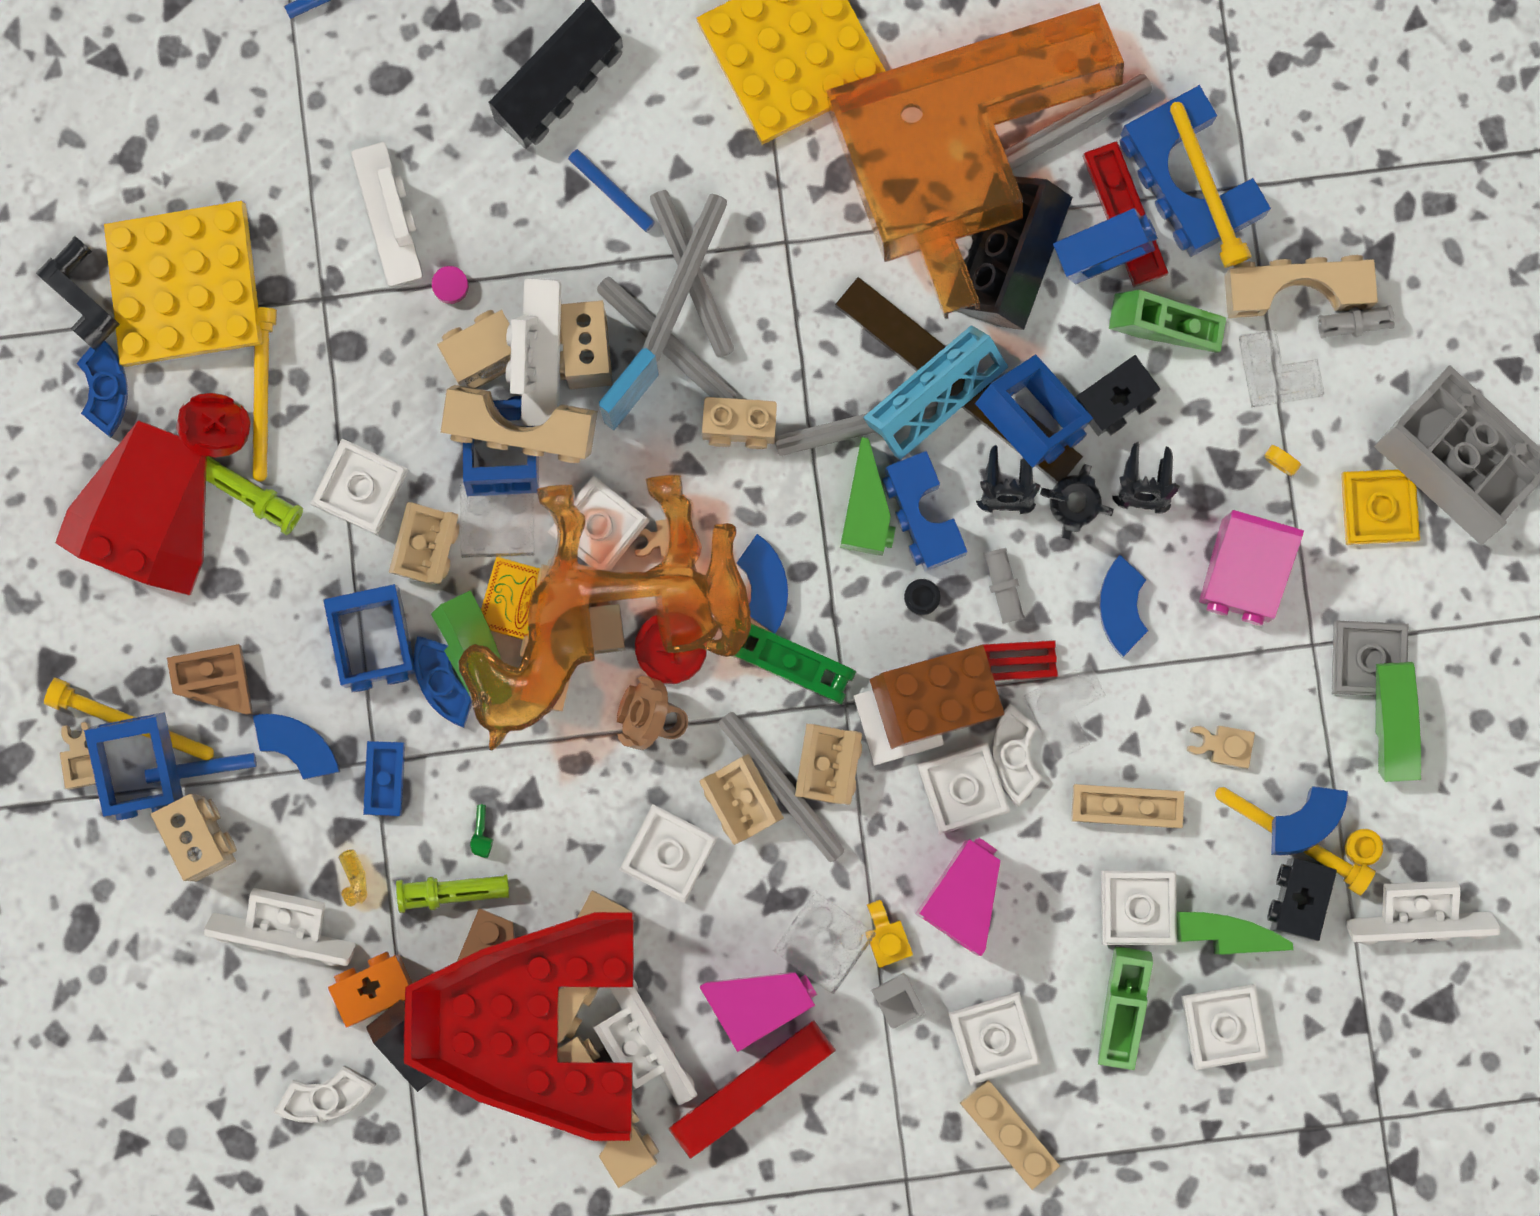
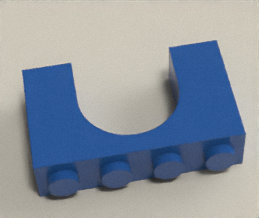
(1150, 142)

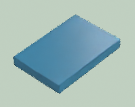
(628, 388)

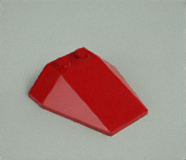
(143, 512)

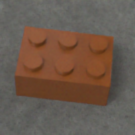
(936, 696)

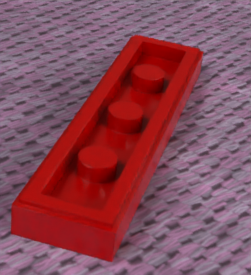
(1117, 196)

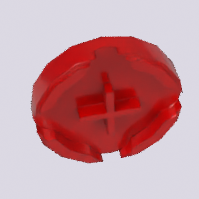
(213, 425)
(664, 666)

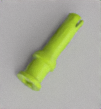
(263, 502)
(433, 893)

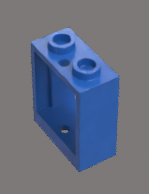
(1106, 245)
(1019, 427)
(501, 479)
(363, 601)
(158, 728)

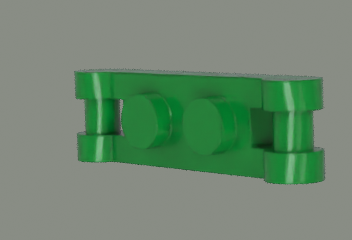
(796, 664)

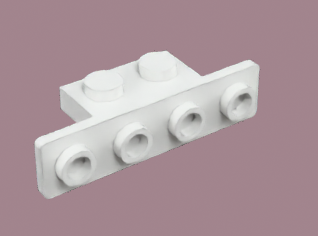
(387, 215)
(536, 351)
(1422, 912)
(282, 925)
(637, 1039)

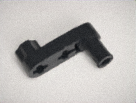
(95, 323)

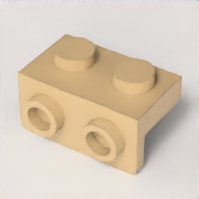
(739, 421)
(424, 544)
(828, 764)
(741, 799)

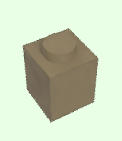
(606, 627)

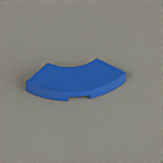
(106, 388)
(767, 583)
(1119, 606)
(439, 682)
(297, 742)
(1309, 825)

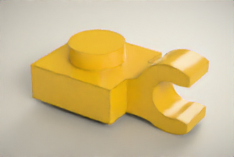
(890, 941)

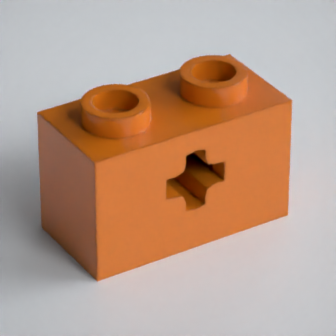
(350, 998)

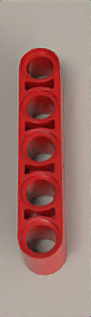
(752, 1089)

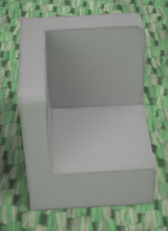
(898, 1001)

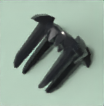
(1160, 491)
(995, 494)
(1059, 496)

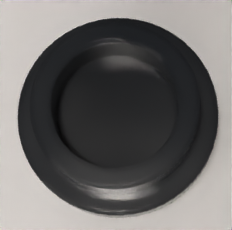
(922, 597)

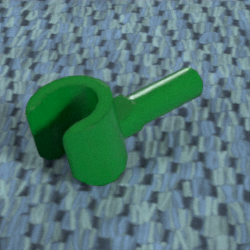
(480, 844)

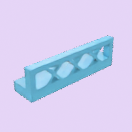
(934, 384)

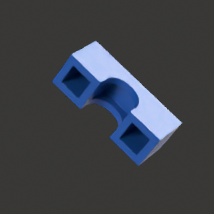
(932, 542)

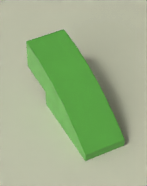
(462, 627)
(1397, 722)
(1229, 933)
(1125, 1007)

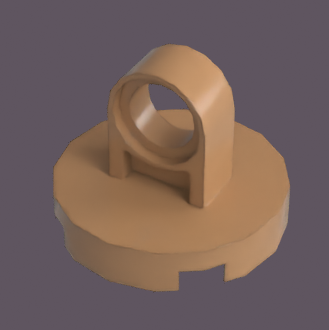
(644, 714)

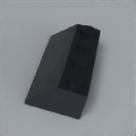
(556, 75)
(1013, 257)

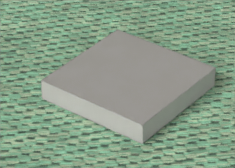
(1358, 650)

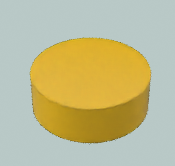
(1282, 460)
(1363, 847)

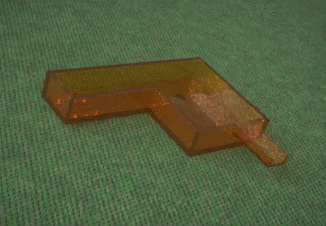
(949, 169)

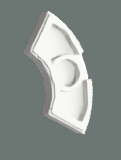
(1012, 755)
(324, 1100)

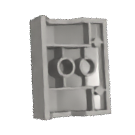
(1464, 455)

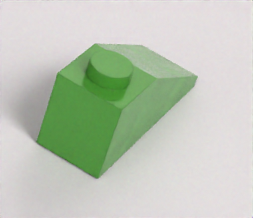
(1166, 321)
(867, 512)

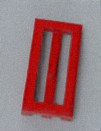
(1051, 659)

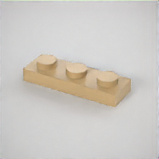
(1127, 806)
(1009, 1134)

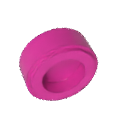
(450, 285)

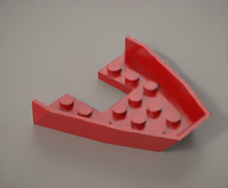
(495, 1026)

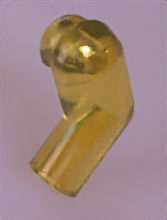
(357, 878)

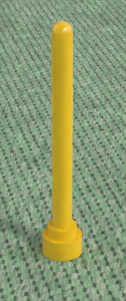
(1232, 249)
(267, 319)
(62, 695)
(1356, 876)

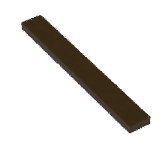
(918, 347)

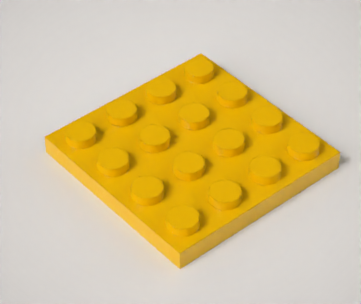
(787, 56)
(183, 283)

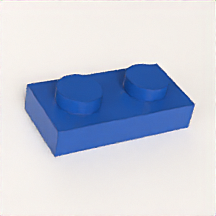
(384, 778)

